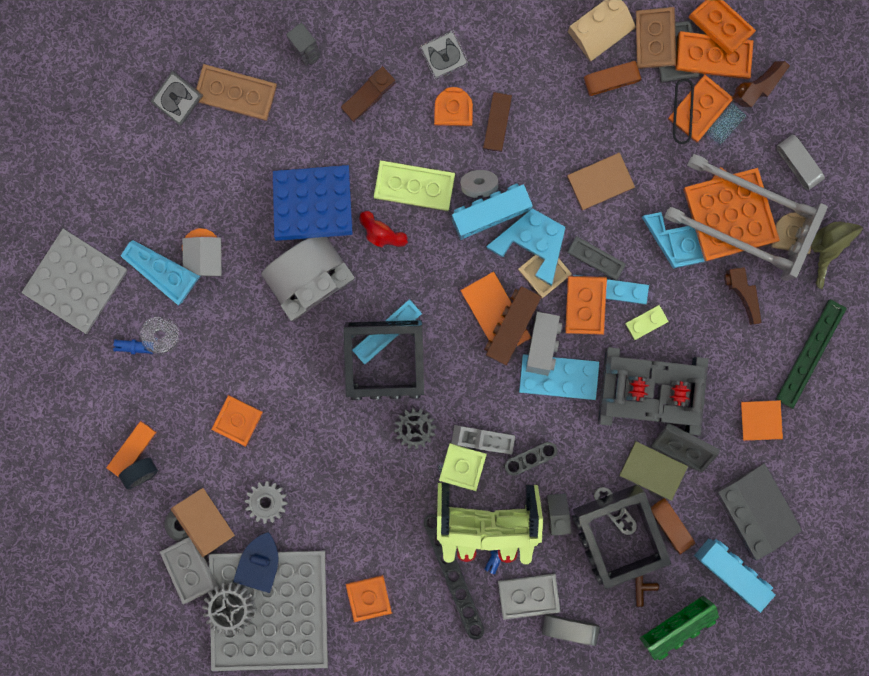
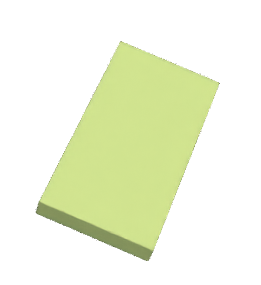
(414, 185)

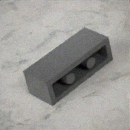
(303, 44)

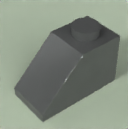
(558, 514)

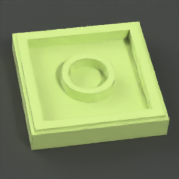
(462, 467)

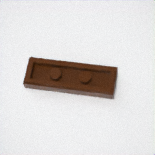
(497, 122)

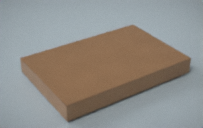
(656, 38)
(600, 181)
(202, 522)

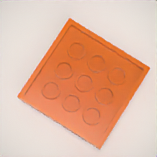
(732, 212)

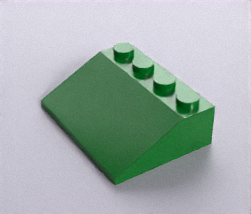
(680, 627)

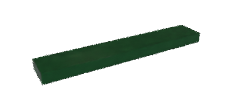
(811, 353)

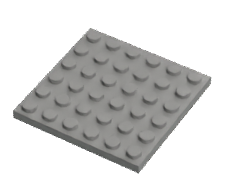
(287, 623)

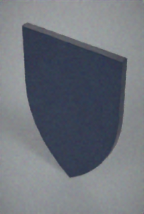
(258, 564)

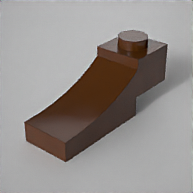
(749, 92)
(368, 94)
(737, 280)

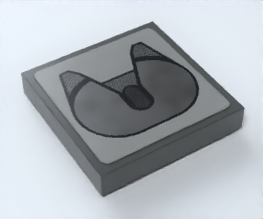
(177, 98)

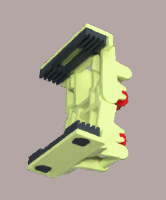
(489, 530)

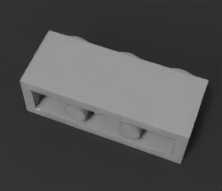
(543, 344)

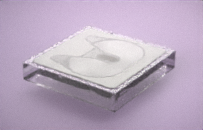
(444, 55)

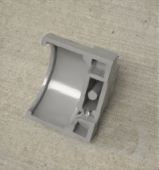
(305, 274)

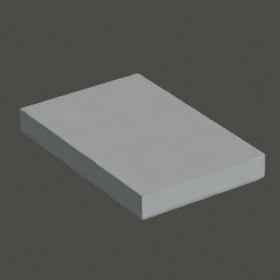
(188, 570)
(529, 596)

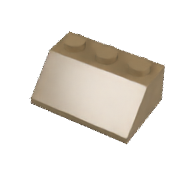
(602, 27)

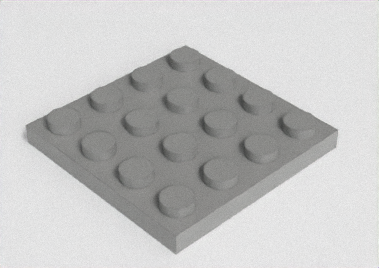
(74, 281)

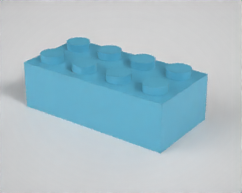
(491, 211)
(736, 576)

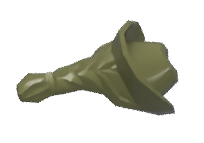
(830, 243)

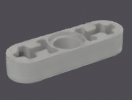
(628, 518)

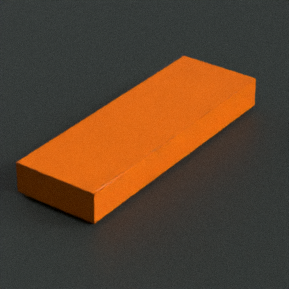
(132, 448)

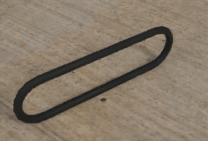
(675, 111)

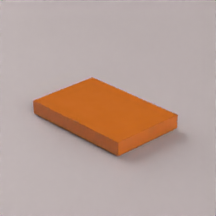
(722, 24)
(708, 105)
(585, 305)

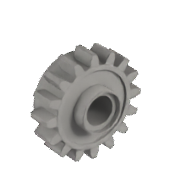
(257, 507)

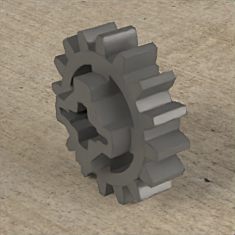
(423, 418)

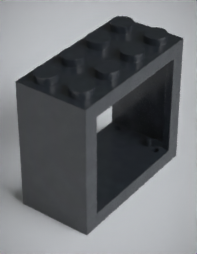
(352, 329)
(609, 504)

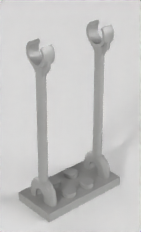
(804, 235)

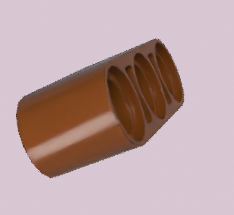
(612, 78)
(672, 526)

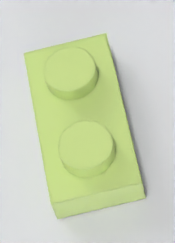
(646, 322)

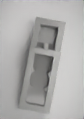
(483, 439)

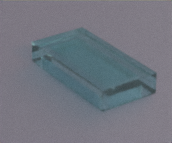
(726, 123)

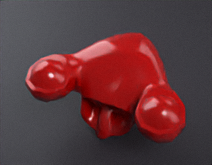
(380, 233)

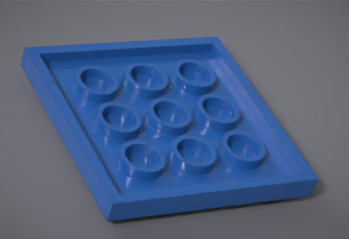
(312, 203)

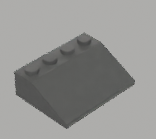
(758, 511)

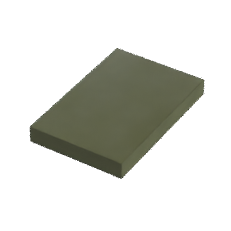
(653, 470)

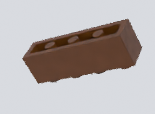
(513, 325)

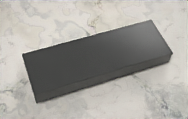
(596, 258)

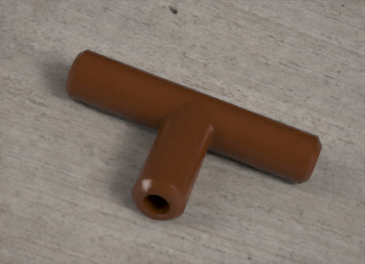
(640, 587)

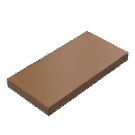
(236, 92)

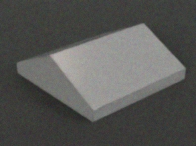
(202, 255)

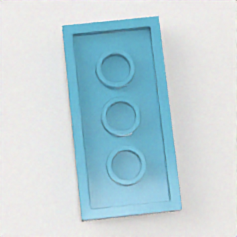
(569, 379)

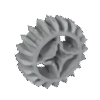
(229, 616)

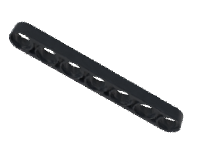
(455, 585)

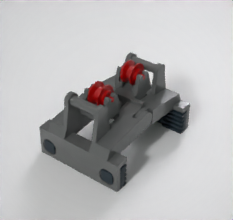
(640, 383)

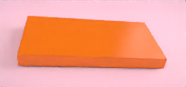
(702, 55)
(487, 302)

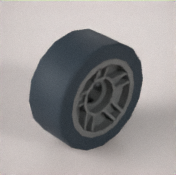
(138, 473)

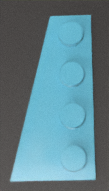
(163, 273)

